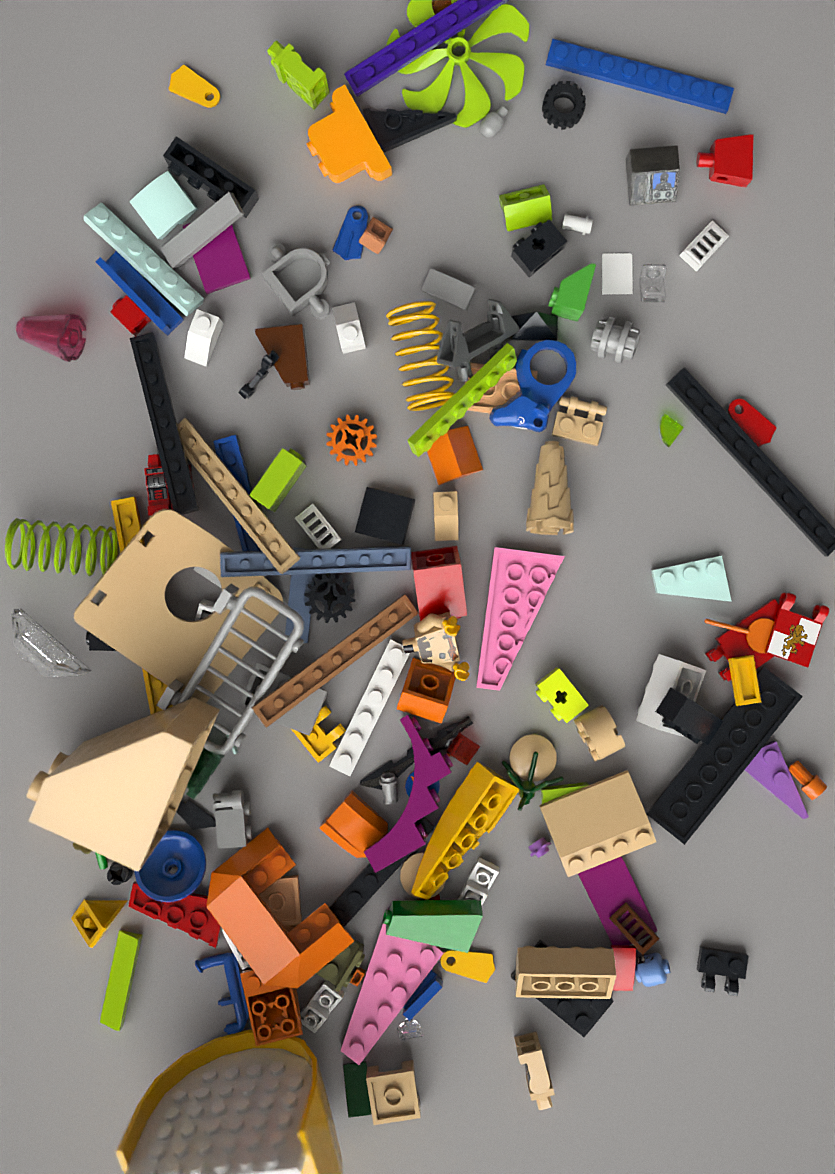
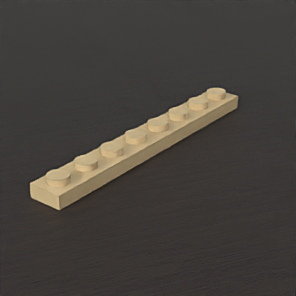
(236, 498)

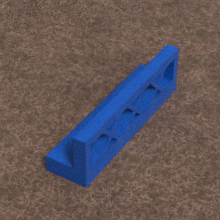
(141, 292)

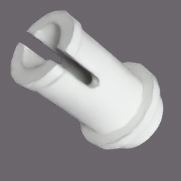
(577, 223)

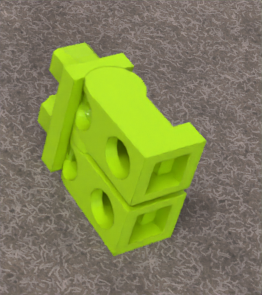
(289, 67)

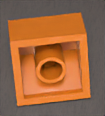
(426, 690)

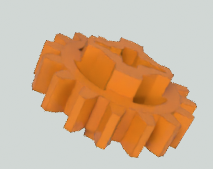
(342, 446)

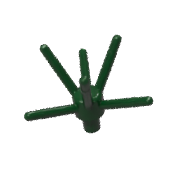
(527, 787)

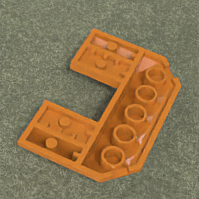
(270, 951)

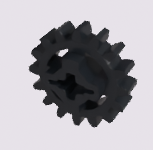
(331, 582)

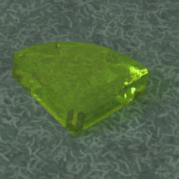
(669, 430)

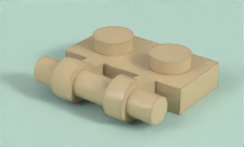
(579, 428)

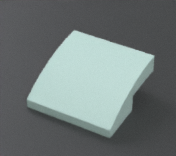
(163, 204)

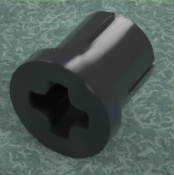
(125, 875)

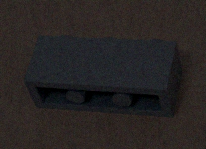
(688, 717)

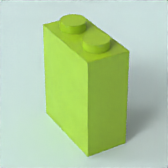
(279, 479)

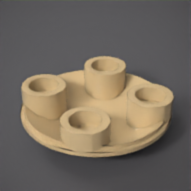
(522, 755)

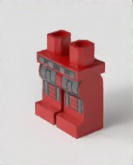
(156, 485)

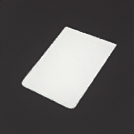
(617, 273)

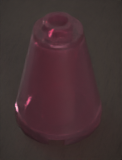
(54, 334)

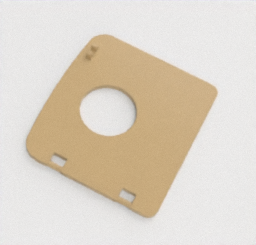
(135, 613)

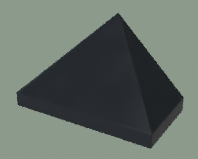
(535, 327)

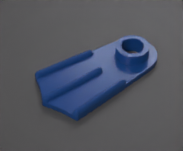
(347, 242)

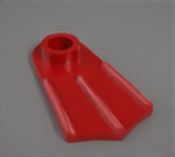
(752, 422)

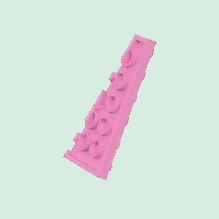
(514, 598)
(390, 981)

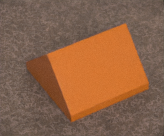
(454, 455)

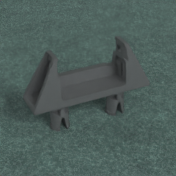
(460, 349)

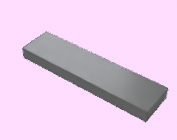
(202, 230)

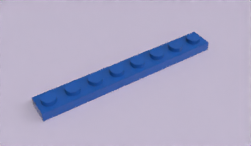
(639, 76)

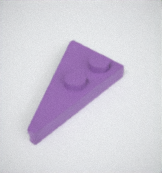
(772, 772)

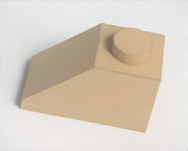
(445, 516)

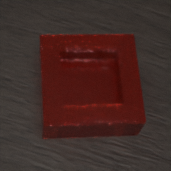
(463, 749)

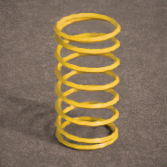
(438, 393)

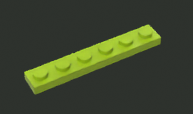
(462, 400)

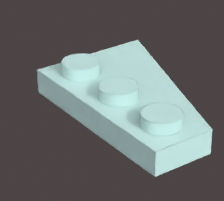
(694, 579)

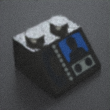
(652, 175)

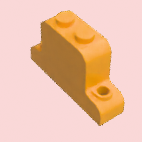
(346, 142)

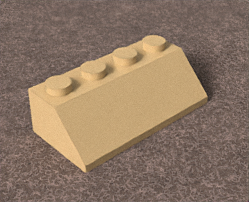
(564, 972)

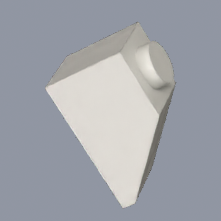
(348, 328)
(202, 337)

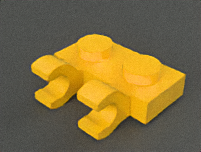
(319, 742)

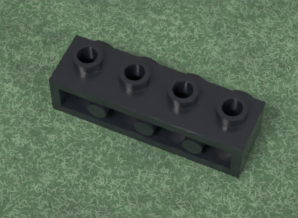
(208, 175)

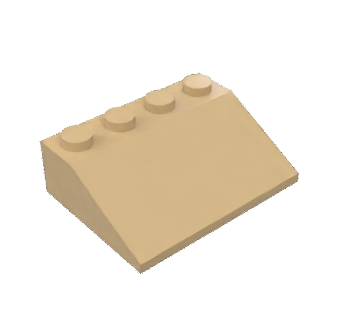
(597, 823)

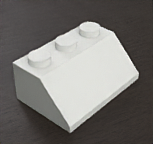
(666, 674)

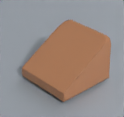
(375, 235)

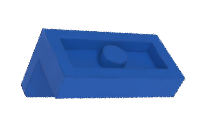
(423, 994)

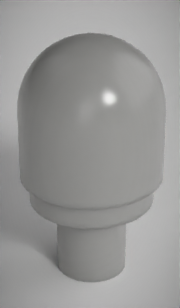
(493, 122)

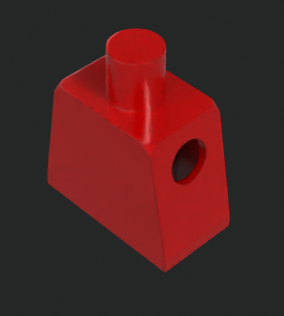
(729, 160)

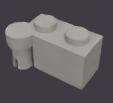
(232, 819)

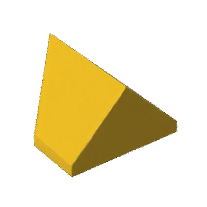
(95, 918)

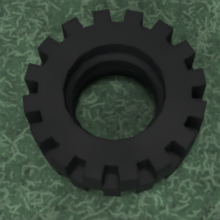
(563, 91)

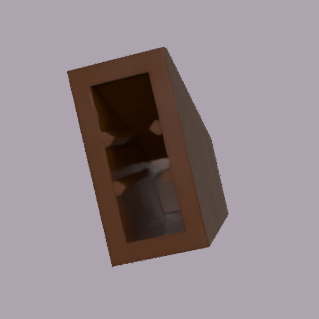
(291, 347)

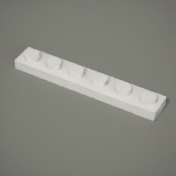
(369, 708)

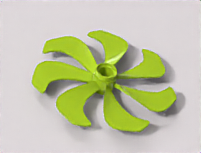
(477, 102)

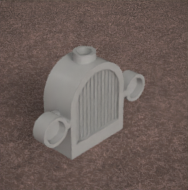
(298, 279)

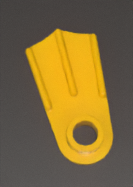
(193, 87)
(470, 965)

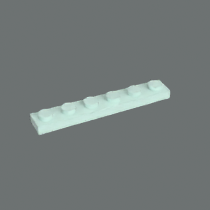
(143, 259)

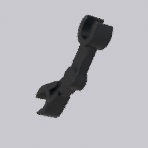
(267, 362)

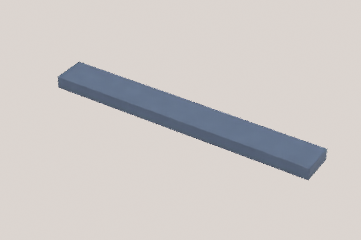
(319, 561)

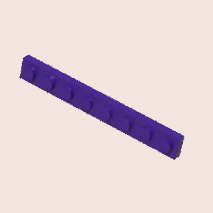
(418, 42)

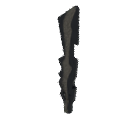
(438, 743)

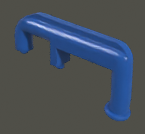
(235, 986)

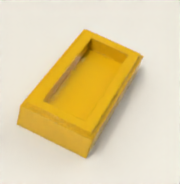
(744, 680)

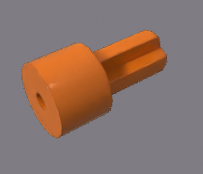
(811, 785)

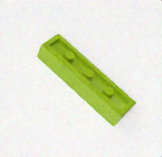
(120, 979)

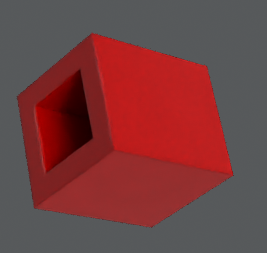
(130, 315)

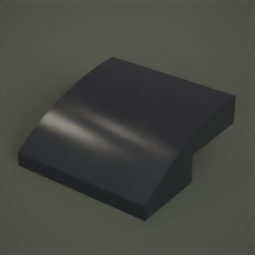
(385, 515)

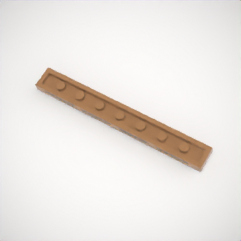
(334, 661)

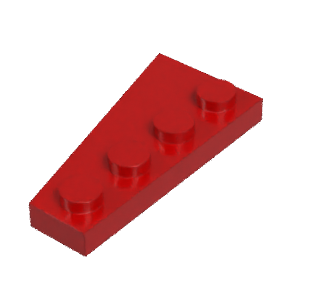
(185, 914)

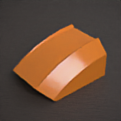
(354, 825)

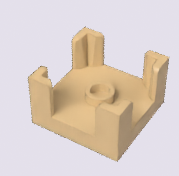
(393, 1094)

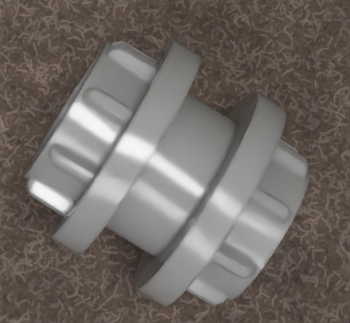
(615, 339)

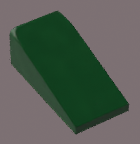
(356, 1089)

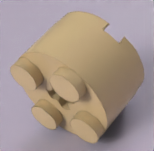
(599, 733)

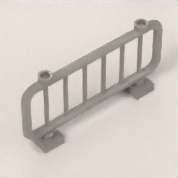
(236, 605)

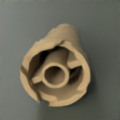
(550, 498)

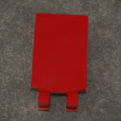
(734, 643)

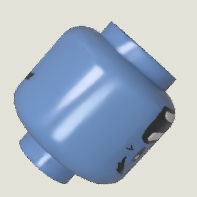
(652, 969)

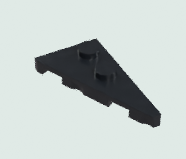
(400, 127)

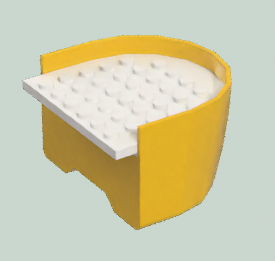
(235, 1113)

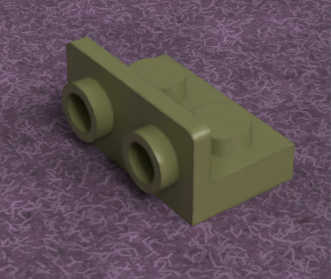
(339, 969)

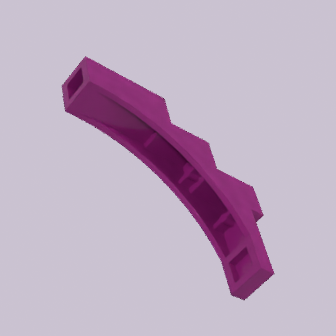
(406, 834)

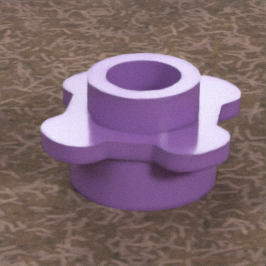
(539, 848)

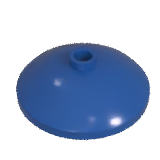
(173, 850)

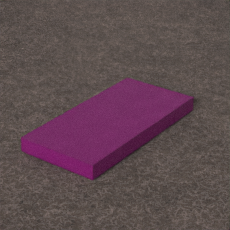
(608, 889)

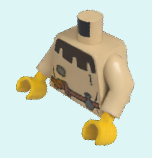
(438, 644)

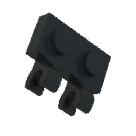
(723, 963)

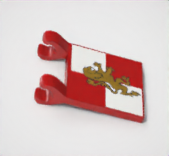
(795, 635)

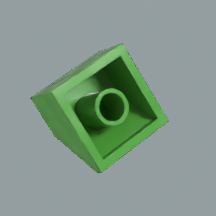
(571, 295)

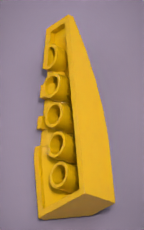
(467, 817)

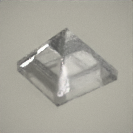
(409, 1030)

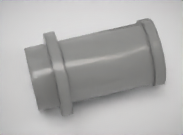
(388, 784)

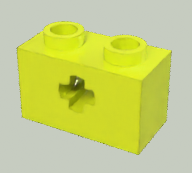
(573, 701)

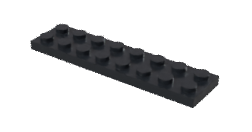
(719, 764)

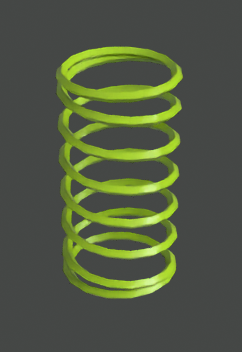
(74, 568)

